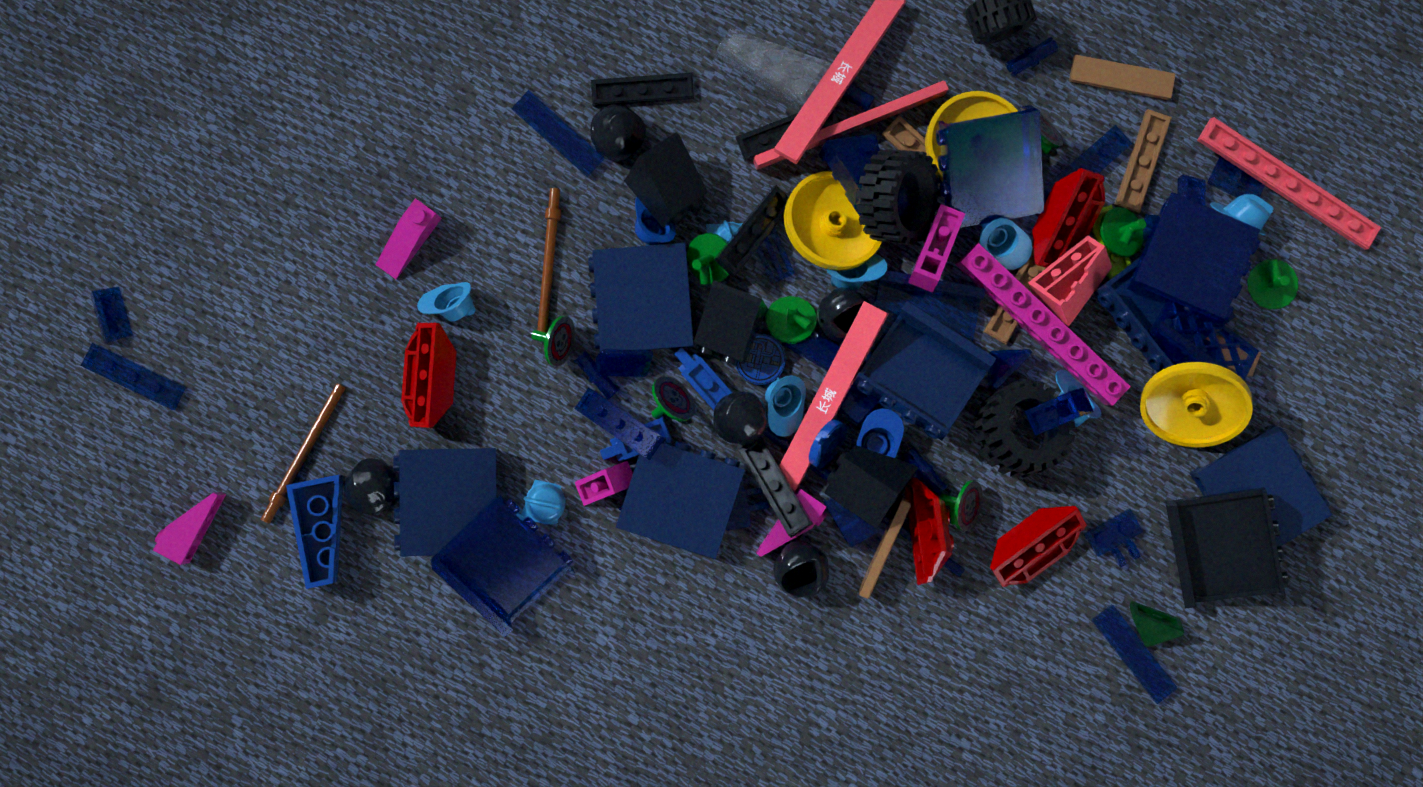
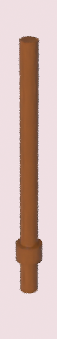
(552, 215)
(279, 496)

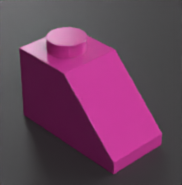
(604, 483)

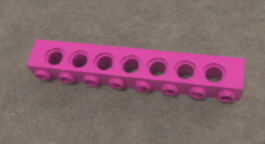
(1042, 325)

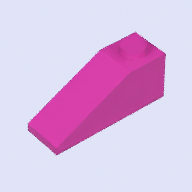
(407, 238)
(936, 248)
(185, 534)
(779, 536)

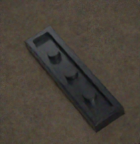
(642, 89)
(768, 136)
(752, 232)
(776, 487)

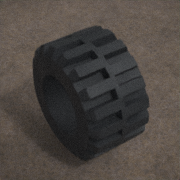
(999, 19)

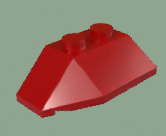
(1068, 215)
(428, 375)
(928, 530)
(1036, 544)

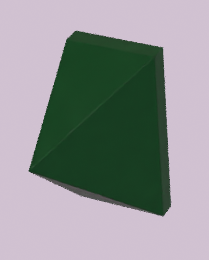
(1155, 625)

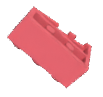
(1072, 279)

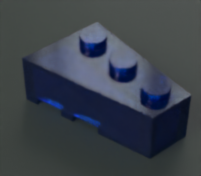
(847, 160)

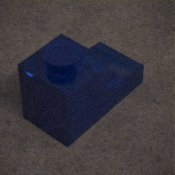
(1059, 411)
(850, 525)

